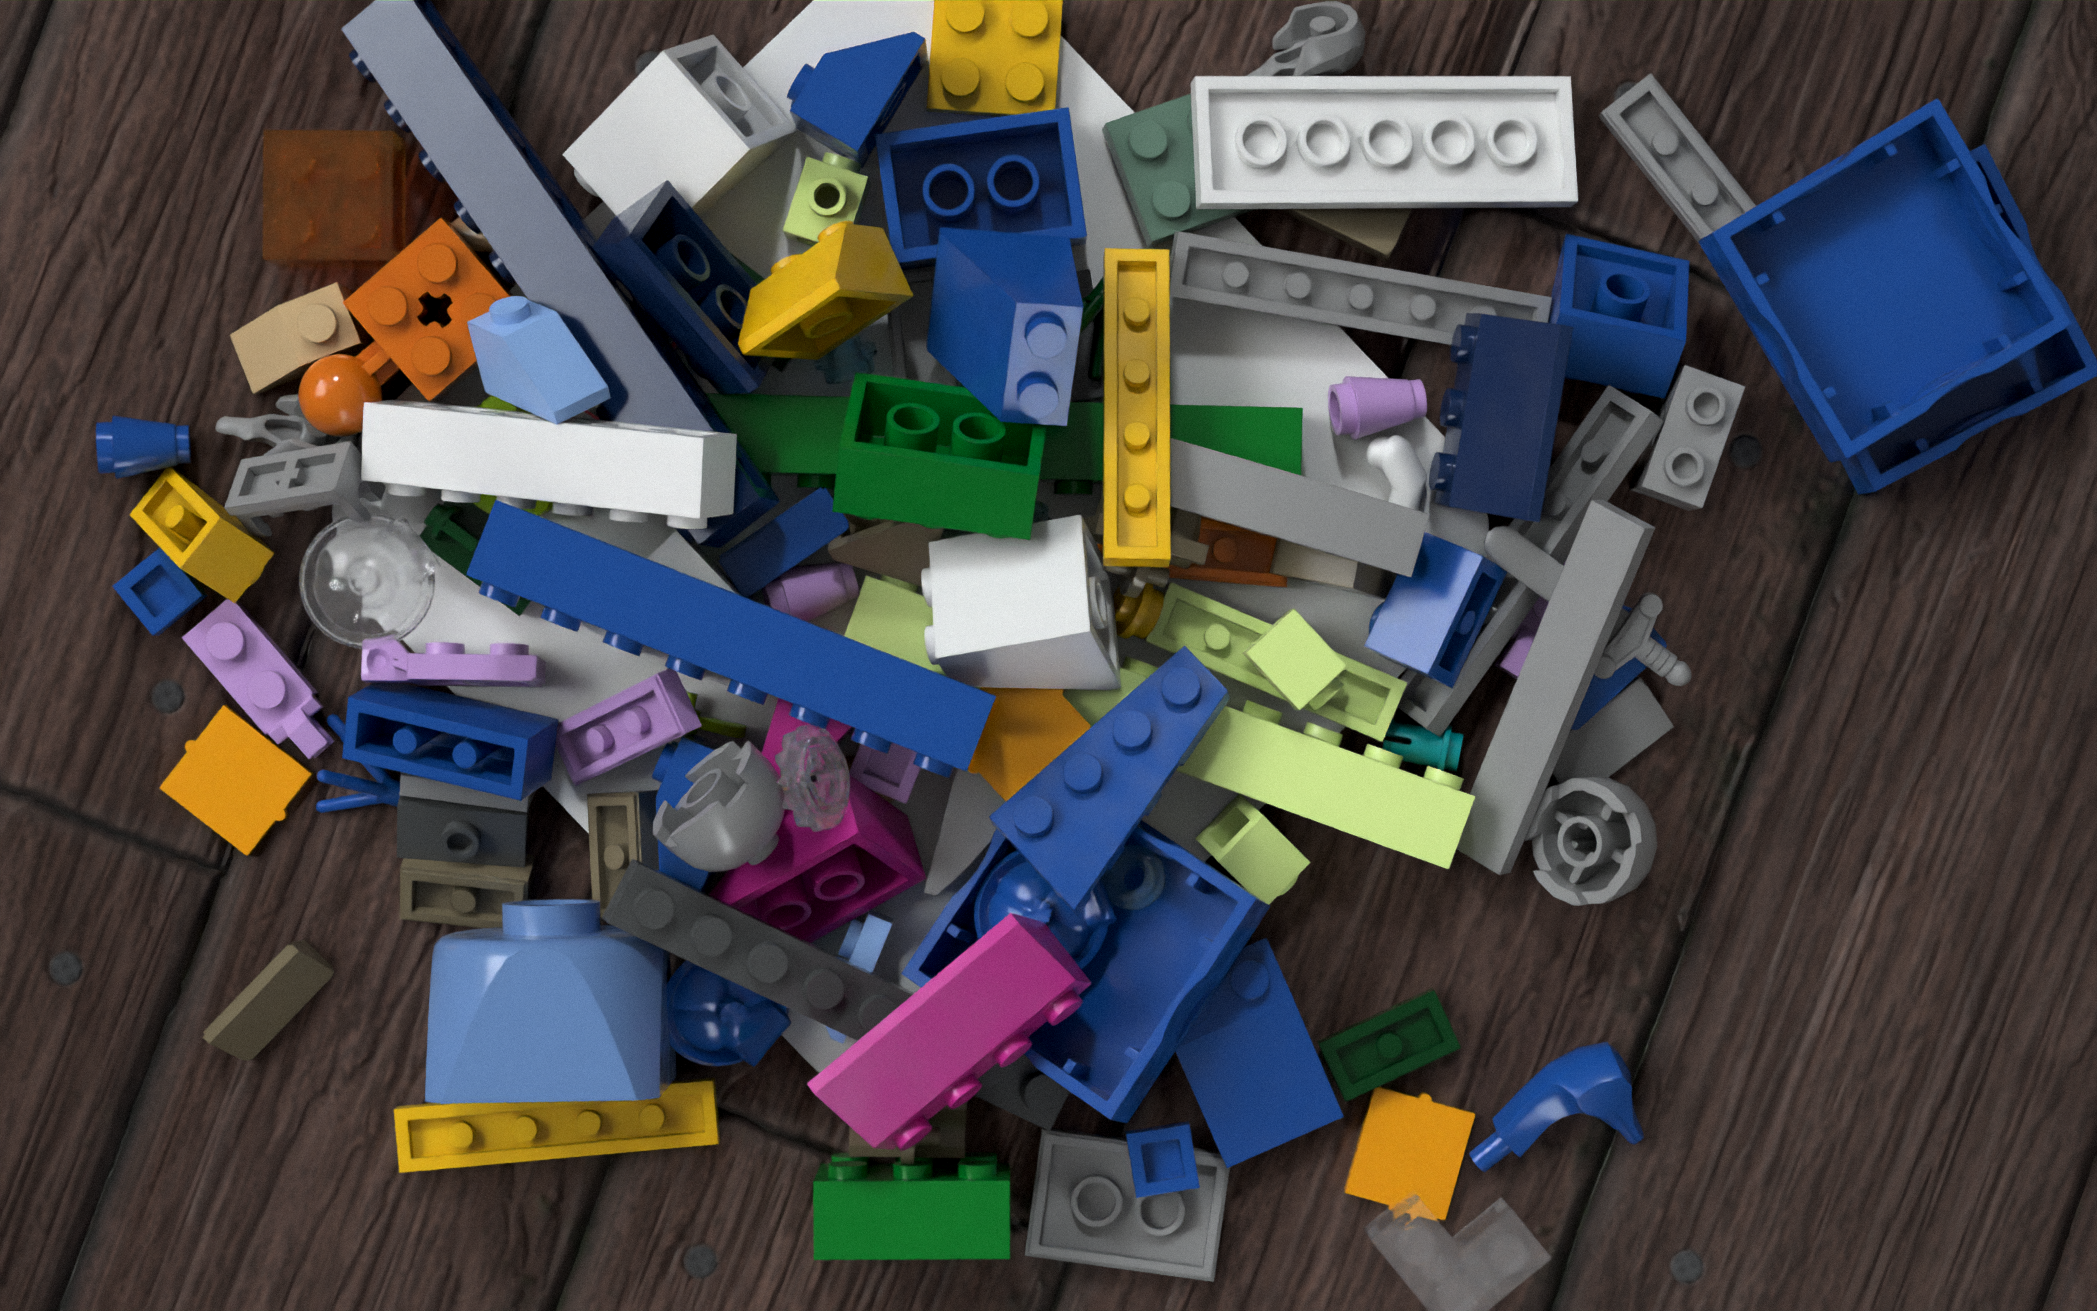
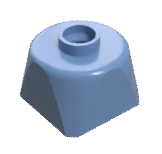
(548, 1010)

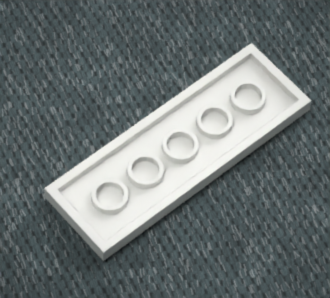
(1383, 142)

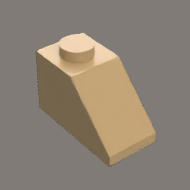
(296, 335)

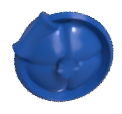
(1020, 890)
(720, 1020)

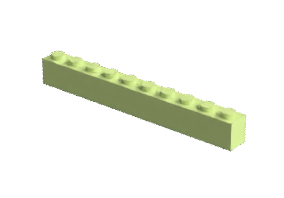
(1240, 749)

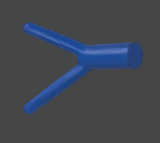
(385, 790)

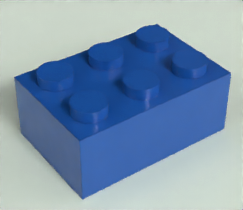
(980, 176)

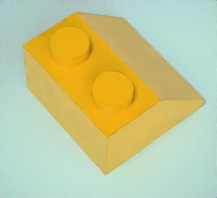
(824, 294)

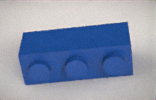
(450, 739)

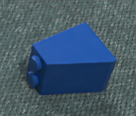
(1007, 321)

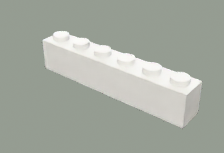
(532, 459)

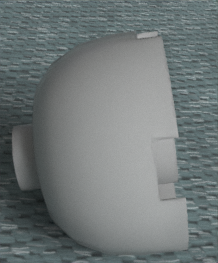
(726, 813)
(1592, 840)

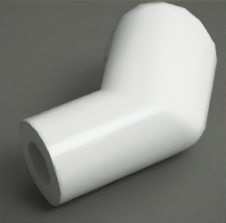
(1401, 467)

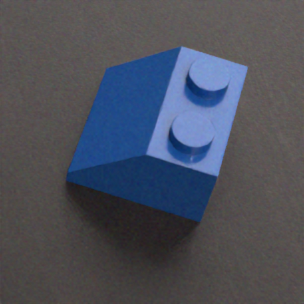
(856, 93)
(1623, 314)

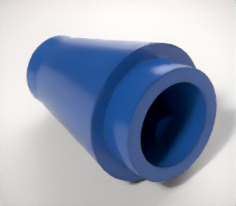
(140, 446)

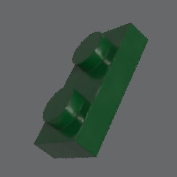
(1389, 1044)

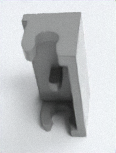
(299, 482)

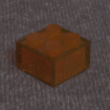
(333, 198)

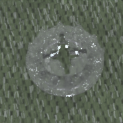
(813, 753)

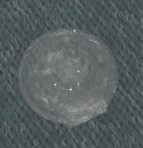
(367, 580)

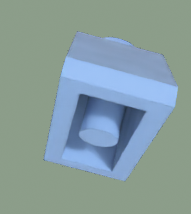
(534, 360)

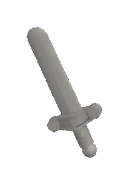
(1632, 629)

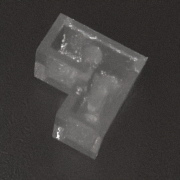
(1462, 1270)

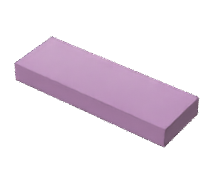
(625, 726)

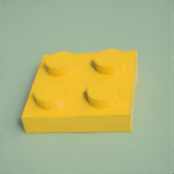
(994, 56)

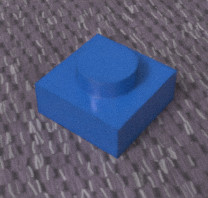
(159, 592)
(1162, 1159)

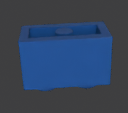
(1437, 611)

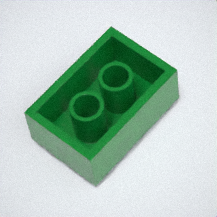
(936, 459)
(912, 1209)

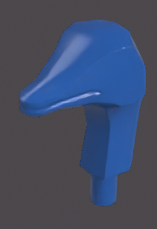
(1582, 1081)

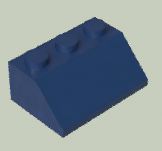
(685, 285)
(1501, 415)

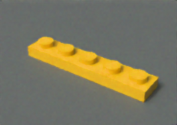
(1136, 408)
(501, 1133)

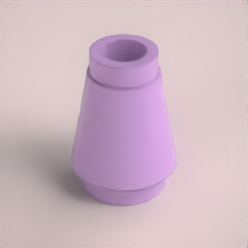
(1374, 404)
(811, 589)

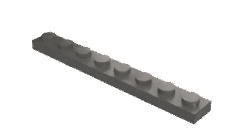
(795, 975)

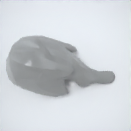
(1321, 39)
(280, 431)

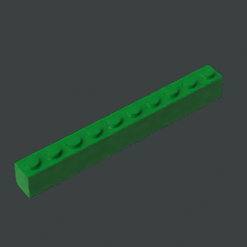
(804, 434)

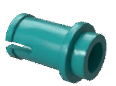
(1425, 746)

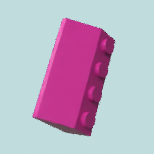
(952, 1033)

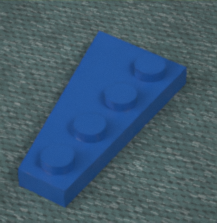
(1096, 792)

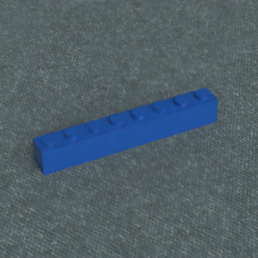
(730, 636)

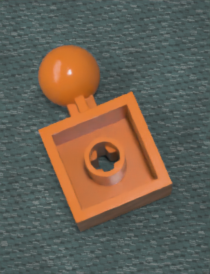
(394, 314)

